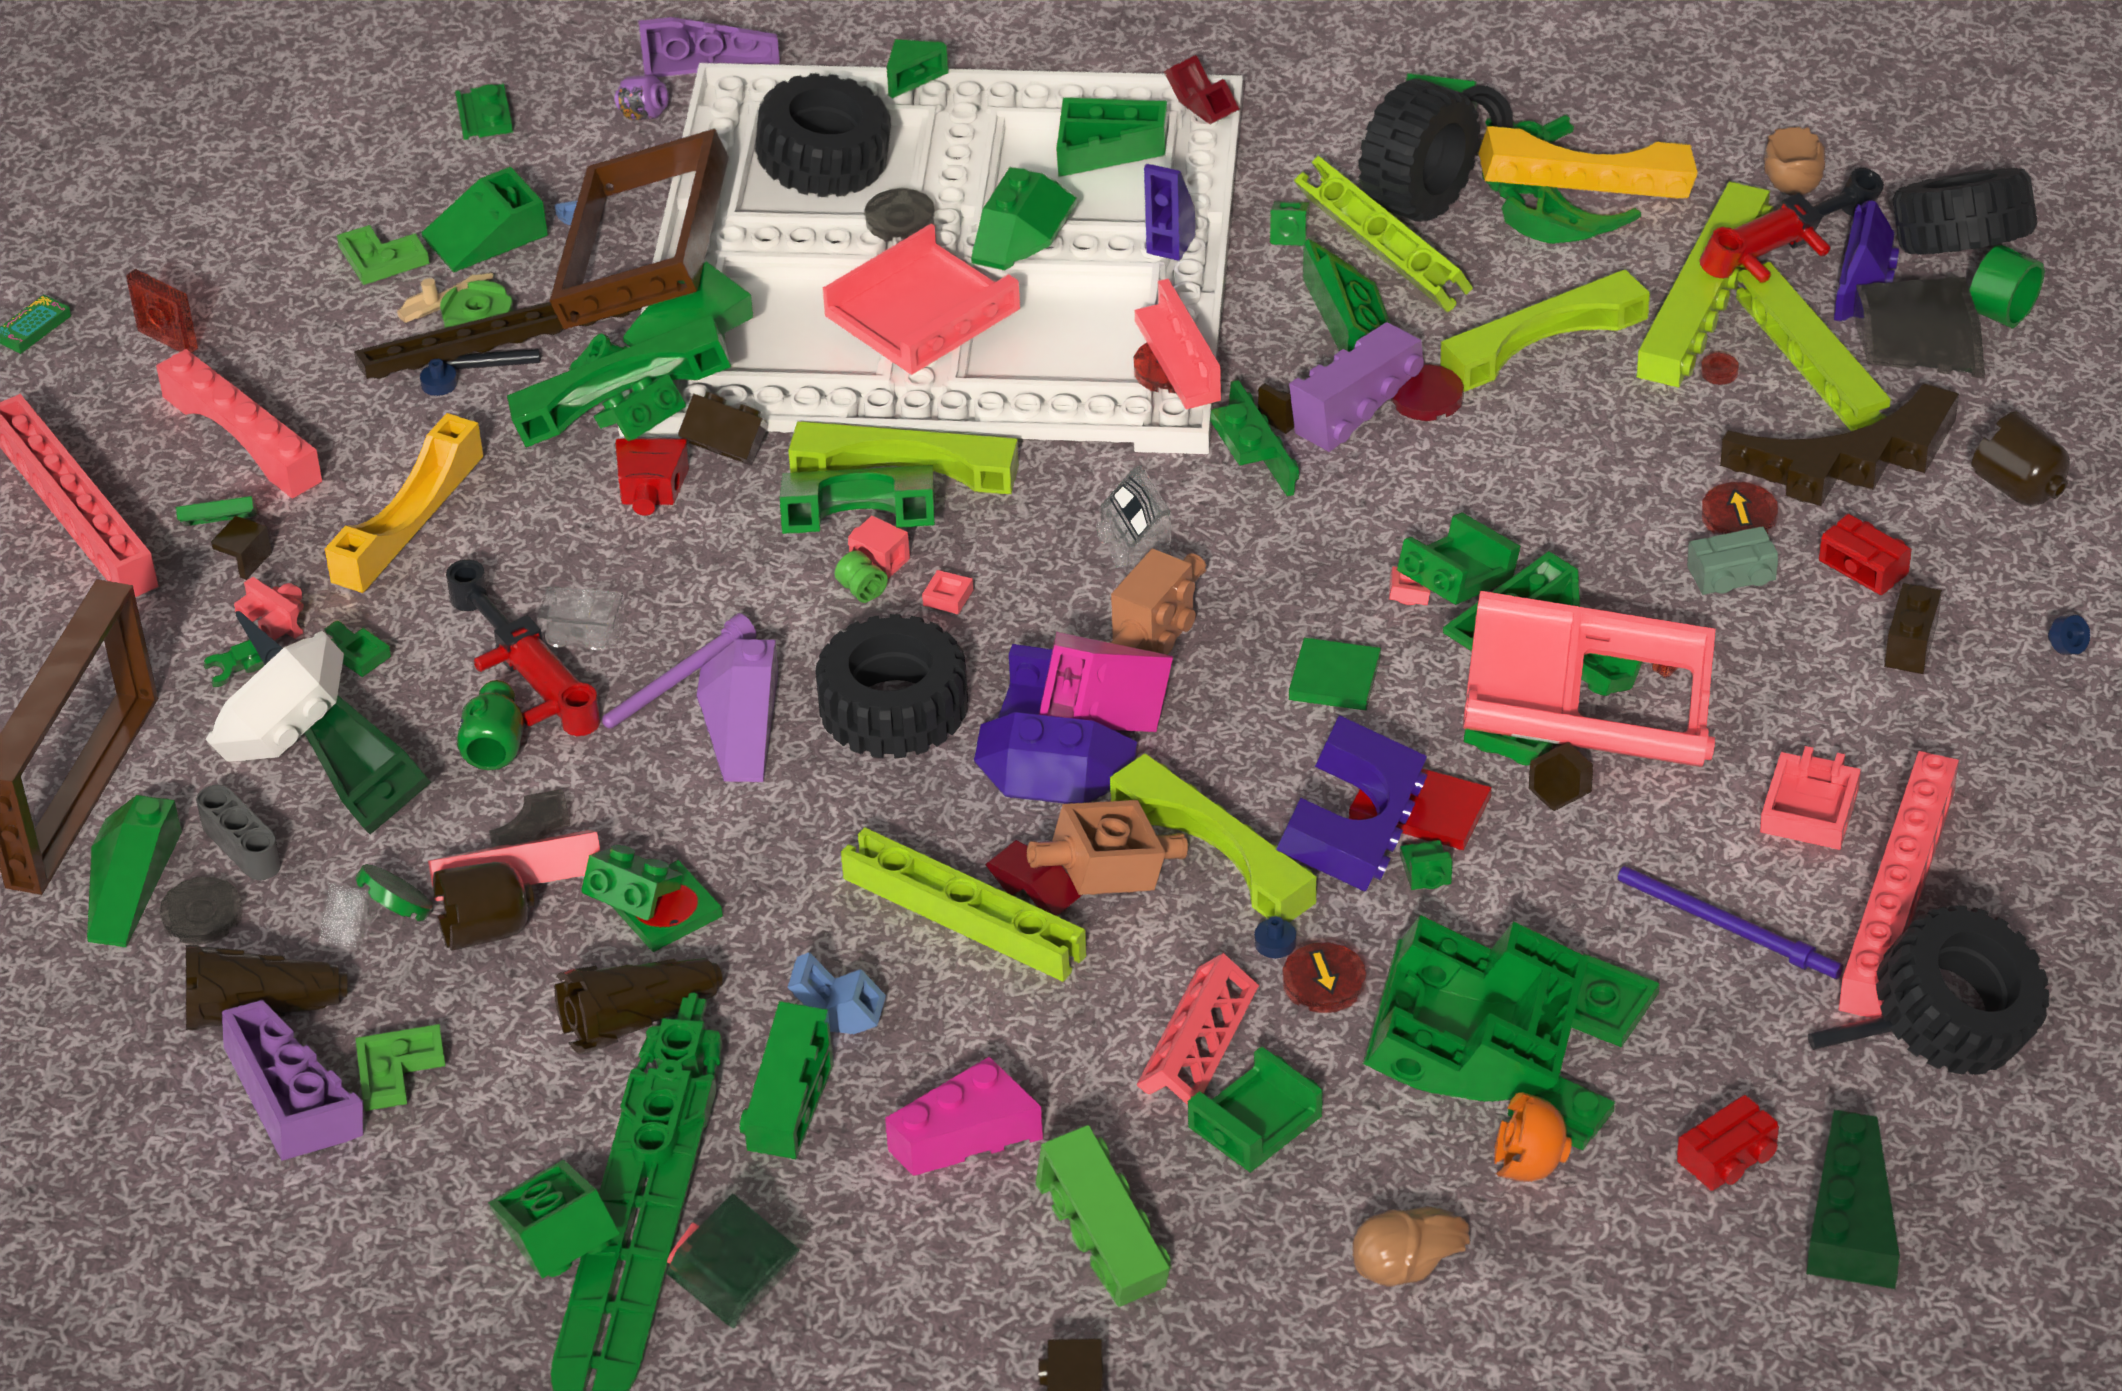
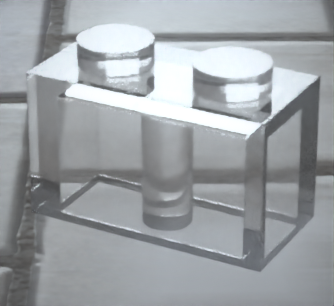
(582, 618)

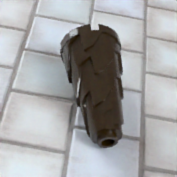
(230, 978)
(627, 998)

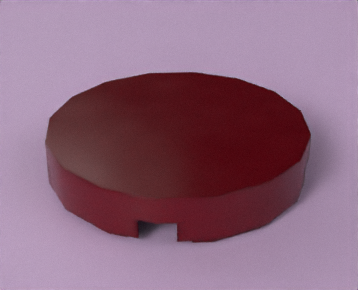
(1430, 394)

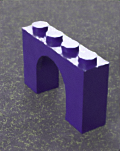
(1351, 847)

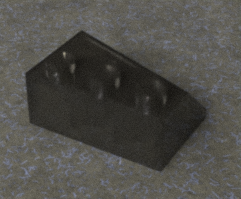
(1920, 325)

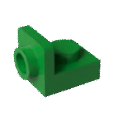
(1288, 223)
(1426, 865)

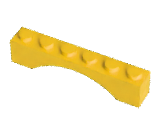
(1521, 158)
(366, 549)

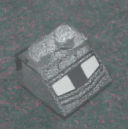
(1134, 520)

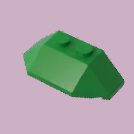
(1020, 218)
(1543, 580)

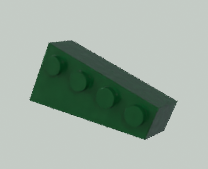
(1854, 1214)

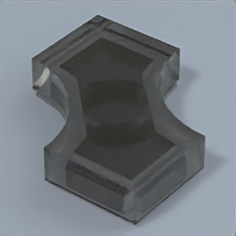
(538, 818)

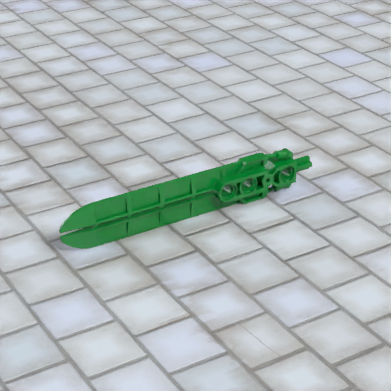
(655, 1140)

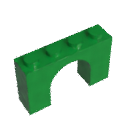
(816, 494)

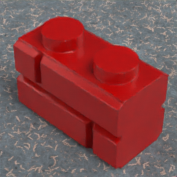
(1865, 554)
(1728, 1143)

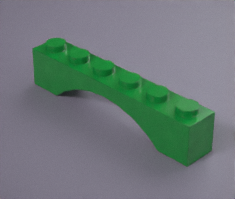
(555, 403)

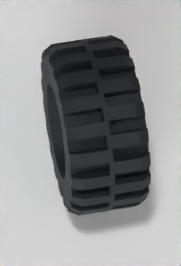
(822, 135)
(1419, 149)
(1965, 211)
(893, 719)
(1940, 1023)

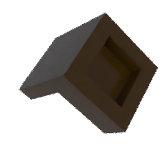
(1276, 407)
(246, 542)
(1560, 776)

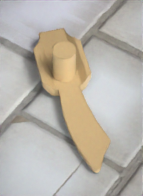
(429, 299)

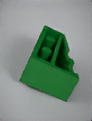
(1109, 133)
(789, 1081)

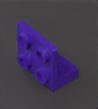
(1027, 679)

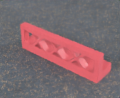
(1180, 348)
(1187, 1023)

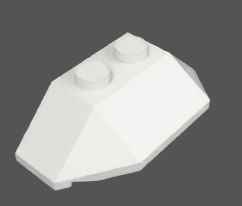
(279, 701)

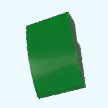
(715, 296)

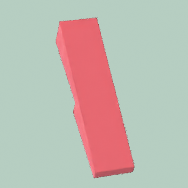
(535, 860)

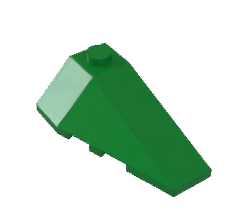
(127, 866)

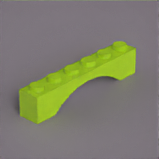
(1599, 305)
(975, 460)
(1274, 880)

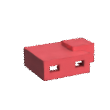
(1811, 799)

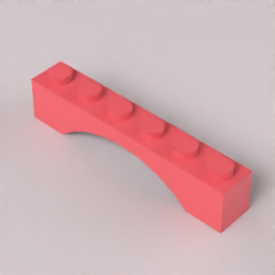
(277, 450)

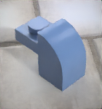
(851, 1000)

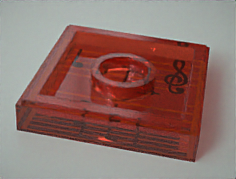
(161, 311)

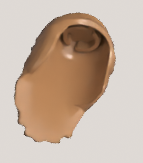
(1794, 160)
(1407, 1244)

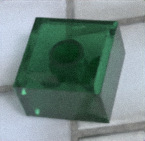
(732, 1261)

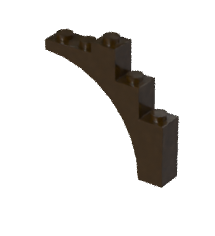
(1857, 457)

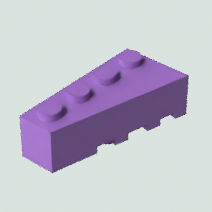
(1354, 385)
(289, 1089)

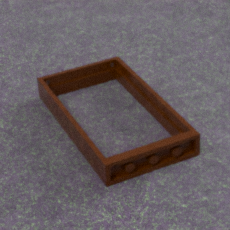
(653, 281)
(109, 615)

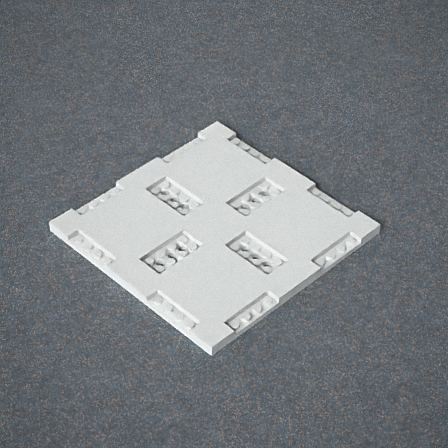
(1038, 374)

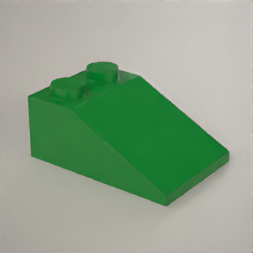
(555, 1219)

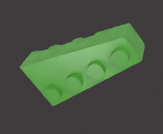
(1102, 1215)

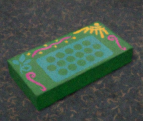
(33, 323)

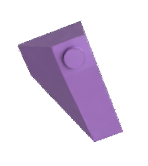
(679, 45)
(738, 706)

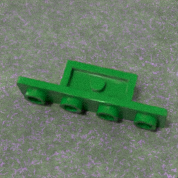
(1251, 439)

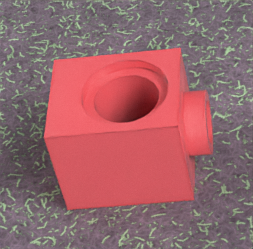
(882, 544)

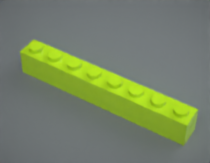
(1696, 296)

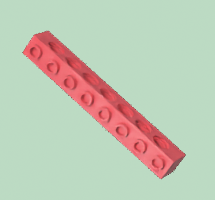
(74, 498)
(1899, 878)

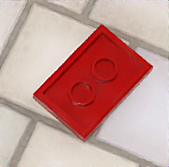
(1442, 811)

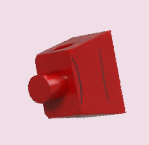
(651, 472)

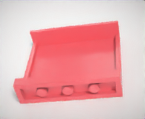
(918, 301)

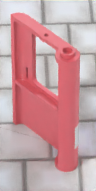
(1531, 666)

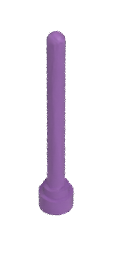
(735, 628)

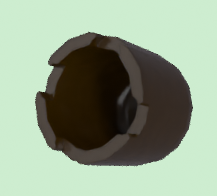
(2023, 461)
(481, 903)

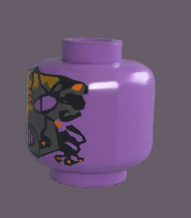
(641, 97)

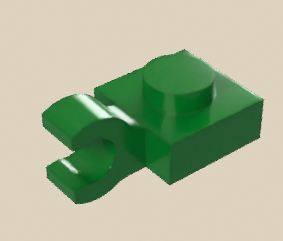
(361, 650)
(238, 658)

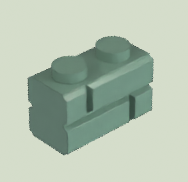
(1732, 561)

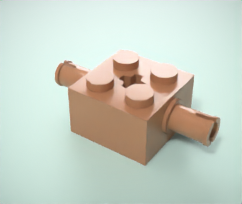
(1156, 602)
(1107, 847)

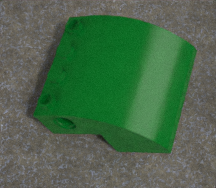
(1475, 1015)

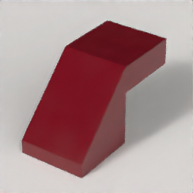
(1197, 93)
(1046, 885)

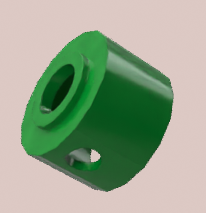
(2007, 285)

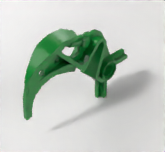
(1555, 217)

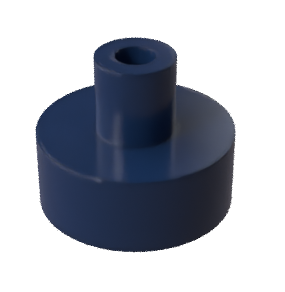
(438, 378)
(2069, 634)
(1275, 938)

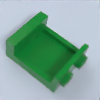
(1461, 563)
(1257, 1111)

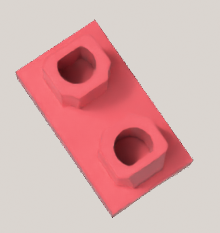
(276, 606)

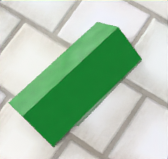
(1342, 295)

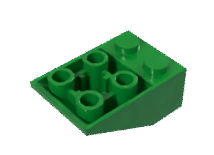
(487, 221)

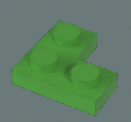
(378, 261)
(388, 1056)

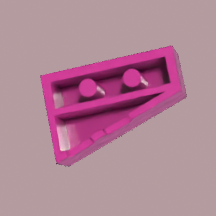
(963, 1118)

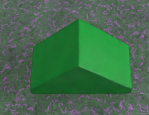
(914, 64)

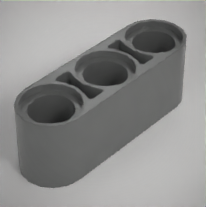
(238, 832)

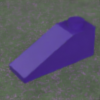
(1167, 213)

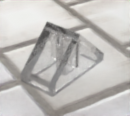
(347, 916)

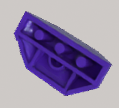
(1867, 256)
(1051, 757)

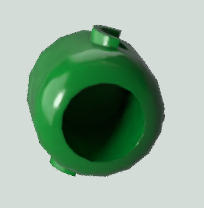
(491, 727)

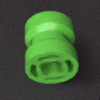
(860, 576)

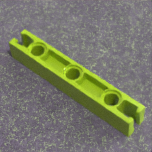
(1383, 234)
(1813, 349)
(964, 904)

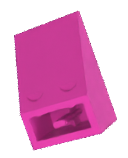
(1105, 683)

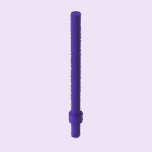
(1799, 953)

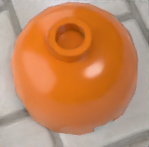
(1535, 1134)

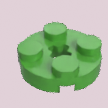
(462, 305)

